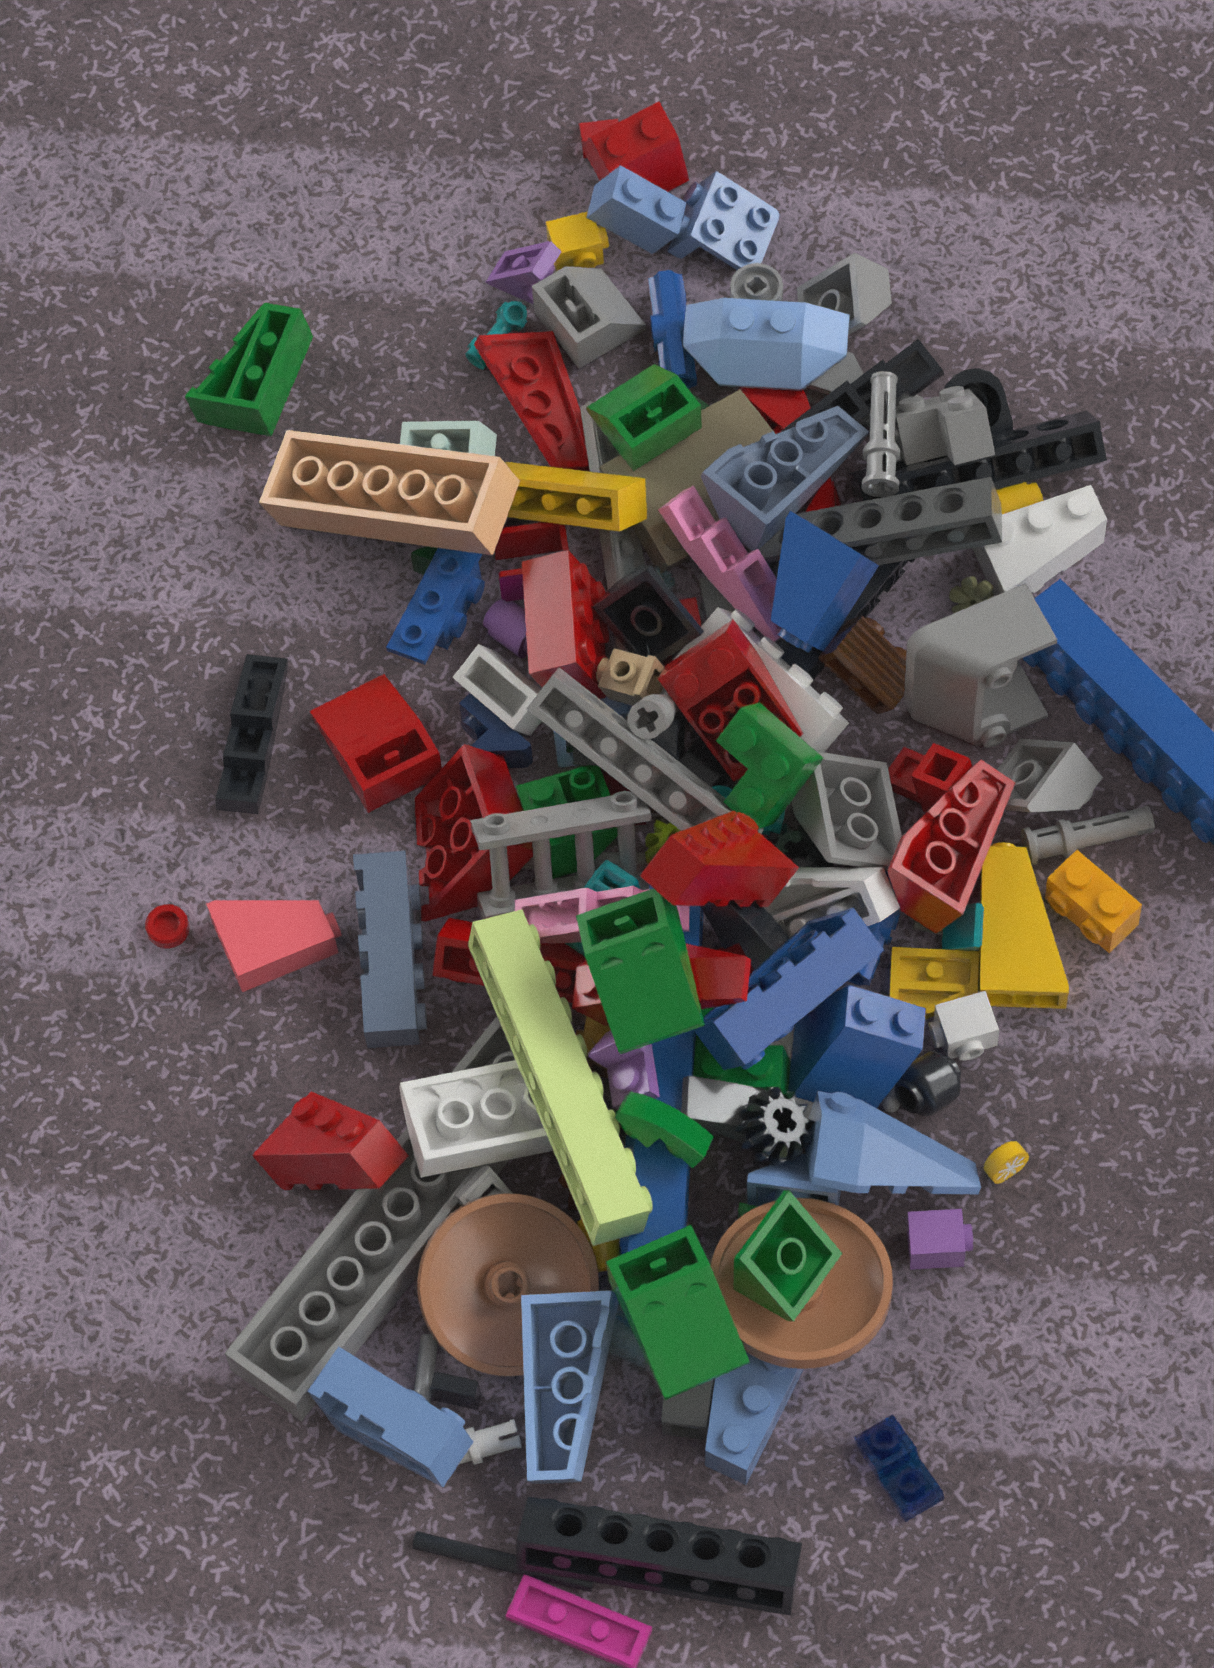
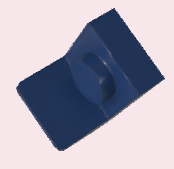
(493, 733)

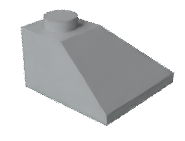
(850, 287)
(1048, 776)

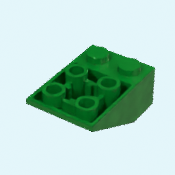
(641, 969)
(677, 1312)

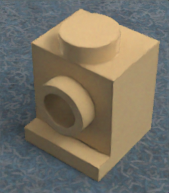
(629, 676)

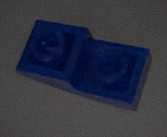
(899, 1468)

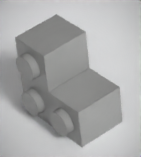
(943, 426)

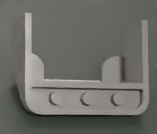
(968, 673)

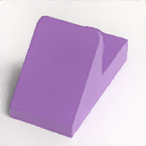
(523, 268)
(626, 1071)

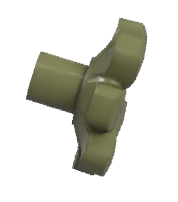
(970, 593)

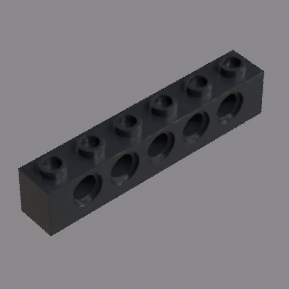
(1018, 457)
(658, 1555)

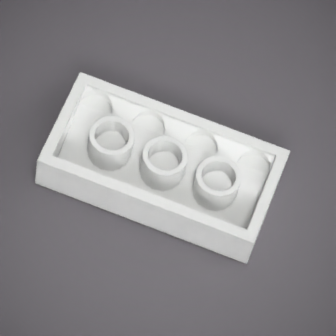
(471, 1118)

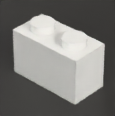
(500, 688)

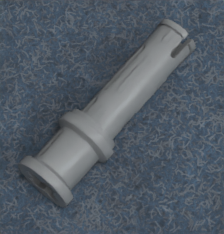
(881, 451)
(652, 715)
(1068, 837)

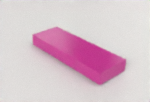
(578, 1623)

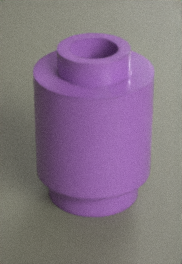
(507, 626)

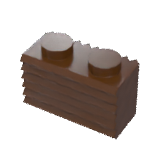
(867, 663)

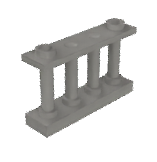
(540, 824)

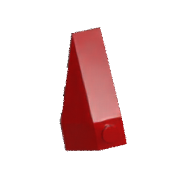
(718, 976)

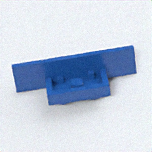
(439, 605)

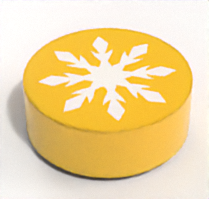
(1005, 1161)

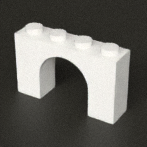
(814, 713)

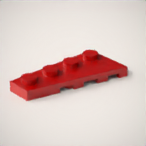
(540, 391)

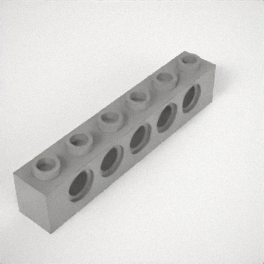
(629, 759)

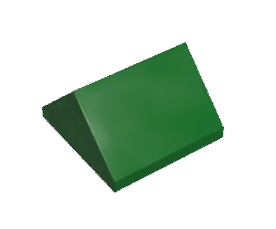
(784, 1259)

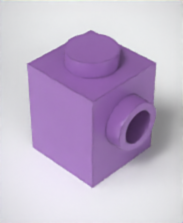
(938, 1239)

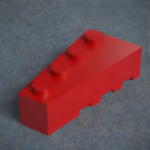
(719, 864)

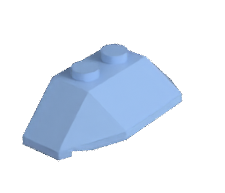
(765, 341)

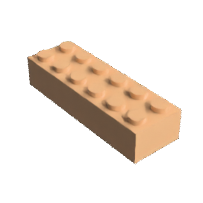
(390, 492)

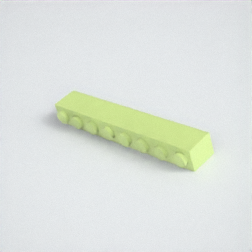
(559, 1077)

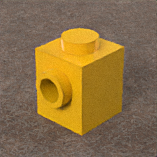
(579, 241)

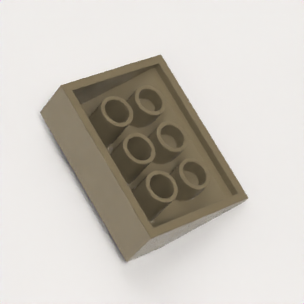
(723, 426)

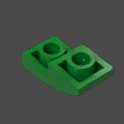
(652, 1119)

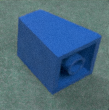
(815, 584)
(855, 1045)

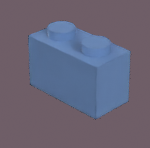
(636, 209)

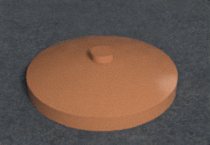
(482, 1266)
(841, 1312)

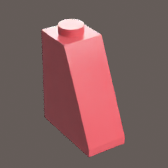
(272, 936)

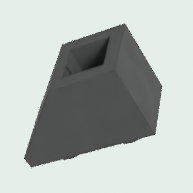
(688, 1412)

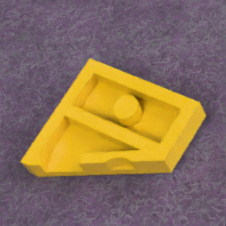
(932, 976)

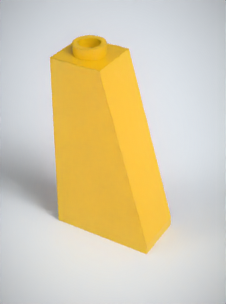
(1018, 946)

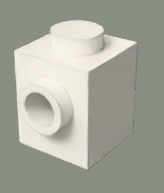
(964, 1026)

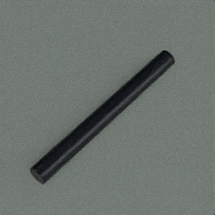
(488, 1558)

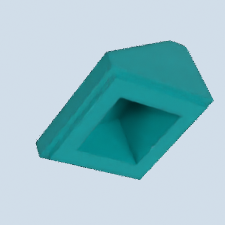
(966, 931)

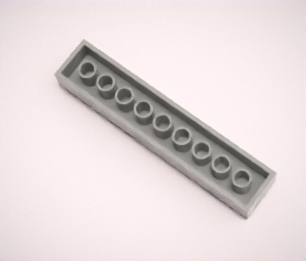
(353, 1269)

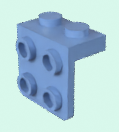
(725, 222)

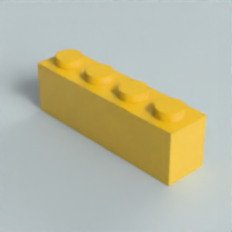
(578, 497)

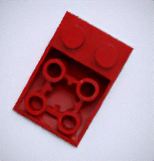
(718, 680)
(378, 742)

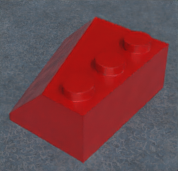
(464, 790)

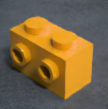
(1092, 901)

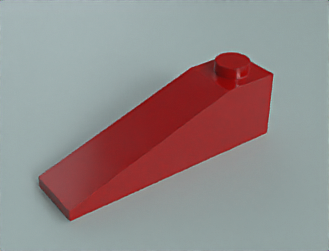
(947, 848)

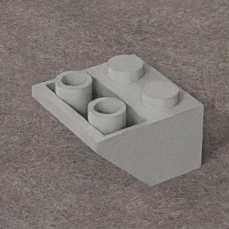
(585, 312)

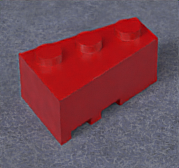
(329, 1145)

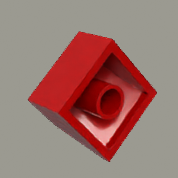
(643, 145)

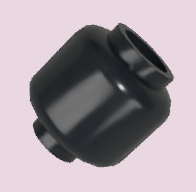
(929, 1084)

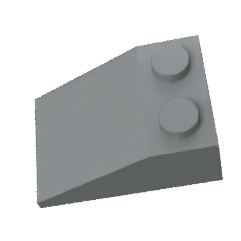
(850, 811)

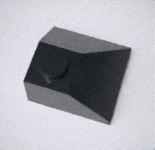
(647, 615)

